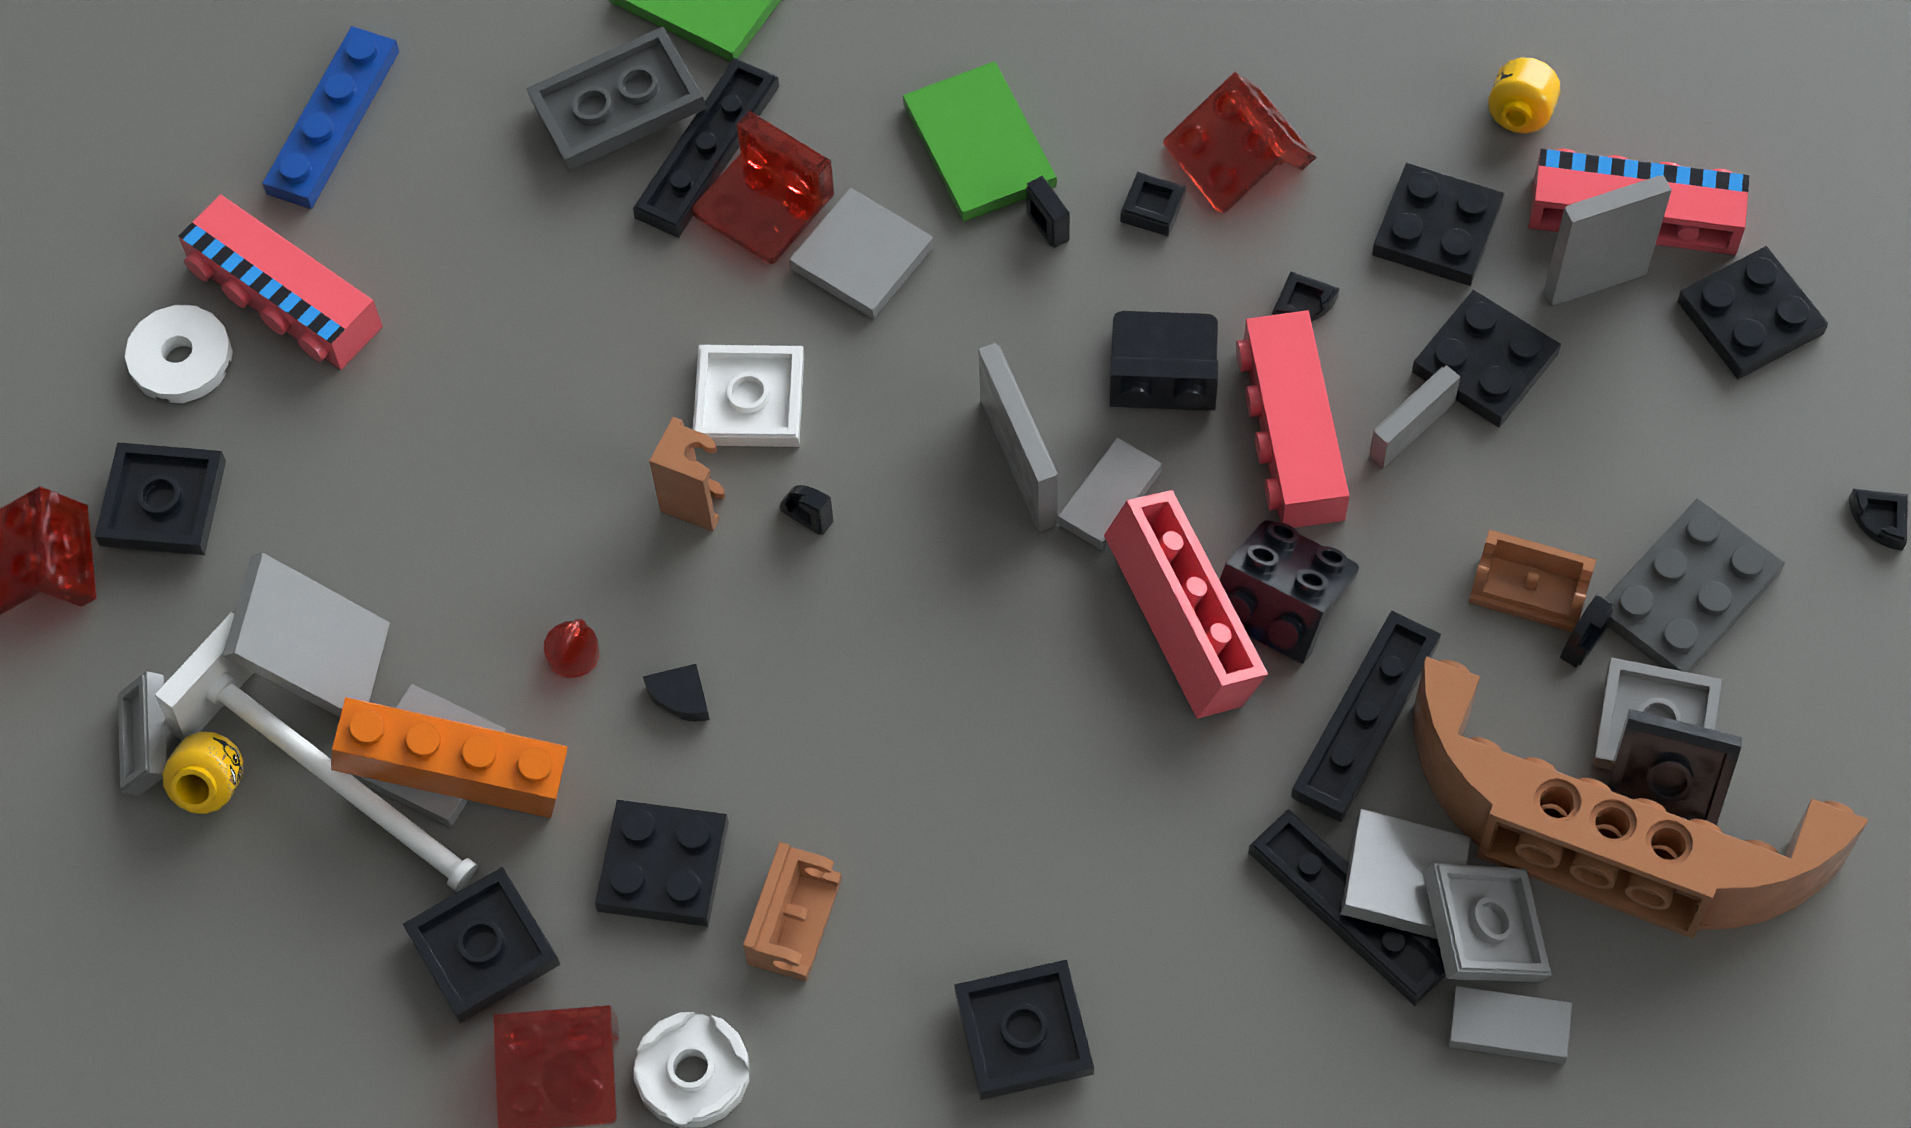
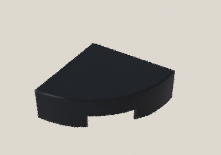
(1304, 294)
(808, 507)
(1881, 516)
(1587, 631)
(679, 692)

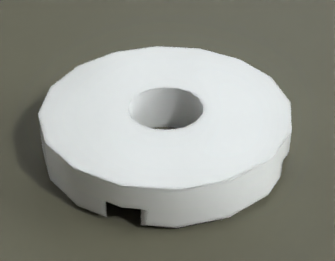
(171, 329)
(699, 1101)

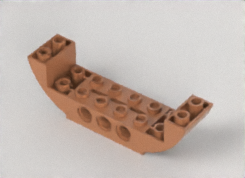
(1609, 845)

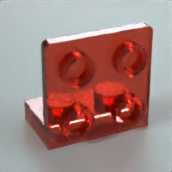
(1235, 142)
(767, 190)
(45, 550)
(556, 1068)

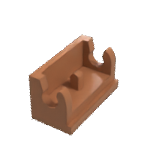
(681, 480)
(1532, 580)
(792, 912)

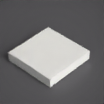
(749, 394)

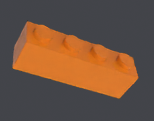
(448, 757)

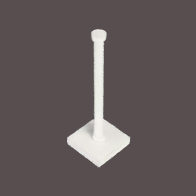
(211, 681)

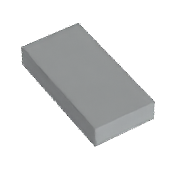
(1414, 416)
(1117, 477)
(141, 735)
(1510, 1025)

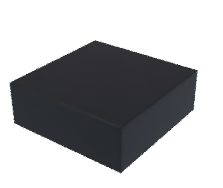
(1153, 204)
(1047, 212)

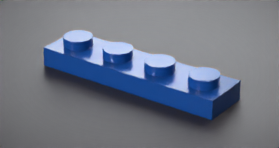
(331, 117)

